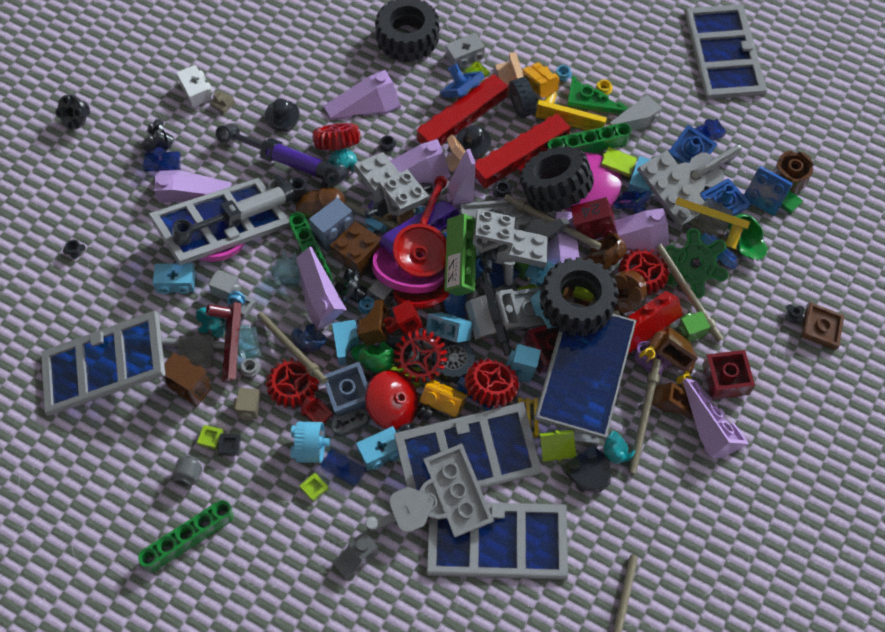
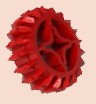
(336, 136)
(647, 266)
(416, 348)
(287, 368)
(500, 391)

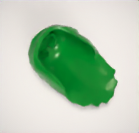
(751, 241)
(373, 357)

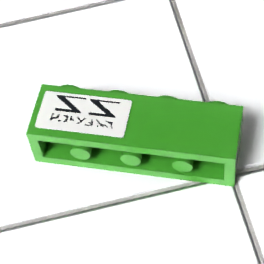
(460, 255)

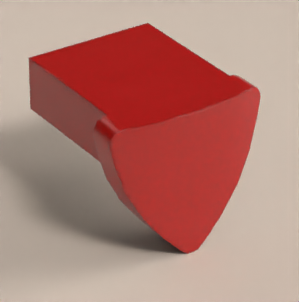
(315, 410)

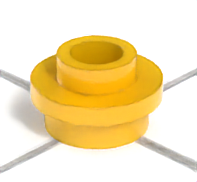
(604, 86)

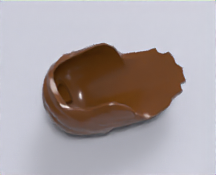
(317, 199)
(611, 251)

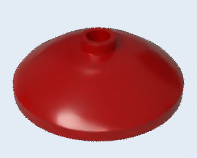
(420, 240)
(422, 300)
(383, 400)

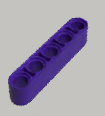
(438, 220)

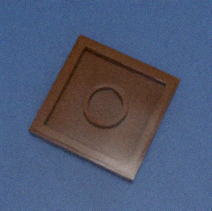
(822, 326)

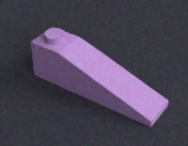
(368, 96)
(424, 162)
(462, 182)
(184, 186)
(644, 230)
(563, 245)
(320, 295)
(714, 431)

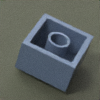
(331, 223)
(347, 388)

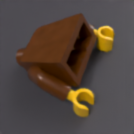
(674, 349)

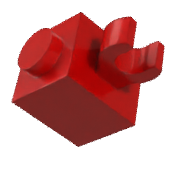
(405, 318)

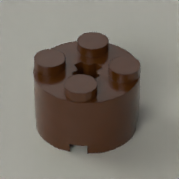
(795, 168)
(635, 287)

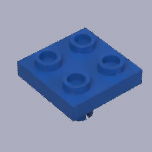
(461, 82)
(691, 144)
(767, 190)
(728, 195)
(727, 257)

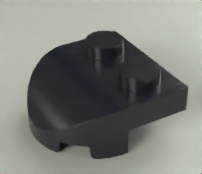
(589, 470)

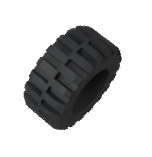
(407, 45)
(557, 179)
(582, 274)

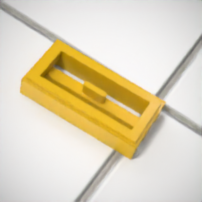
(534, 402)

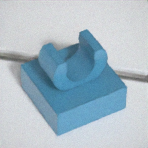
(375, 226)

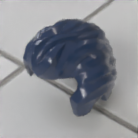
(308, 340)

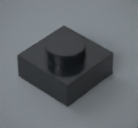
(229, 444)

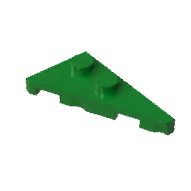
(589, 98)

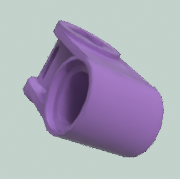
(642, 361)

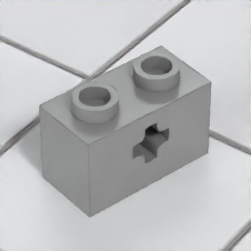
(465, 50)

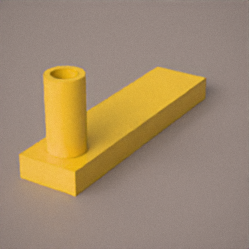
(572, 117)
(737, 223)

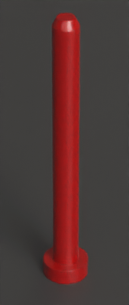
(440, 183)

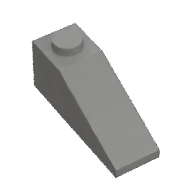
(640, 114)

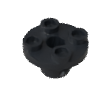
(72, 111)
(282, 115)
(157, 137)
(475, 139)
(349, 288)

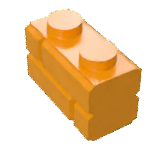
(541, 79)
(443, 398)

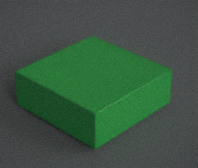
(791, 202)

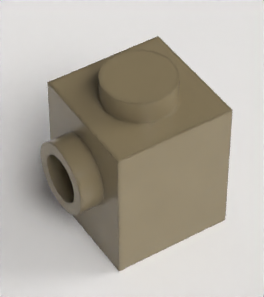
(247, 403)

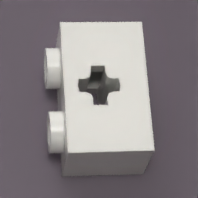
(194, 85)

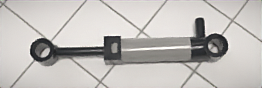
(233, 213)

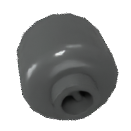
(187, 471)

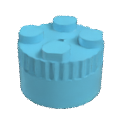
(308, 442)

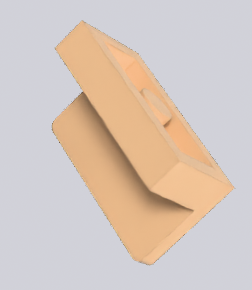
(510, 70)
(457, 153)

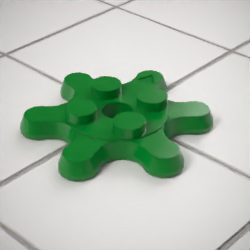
(706, 253)

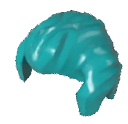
(343, 157)
(215, 324)
(616, 448)

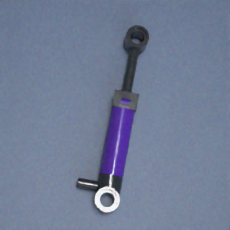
(274, 151)

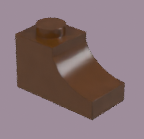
(372, 327)
(673, 399)

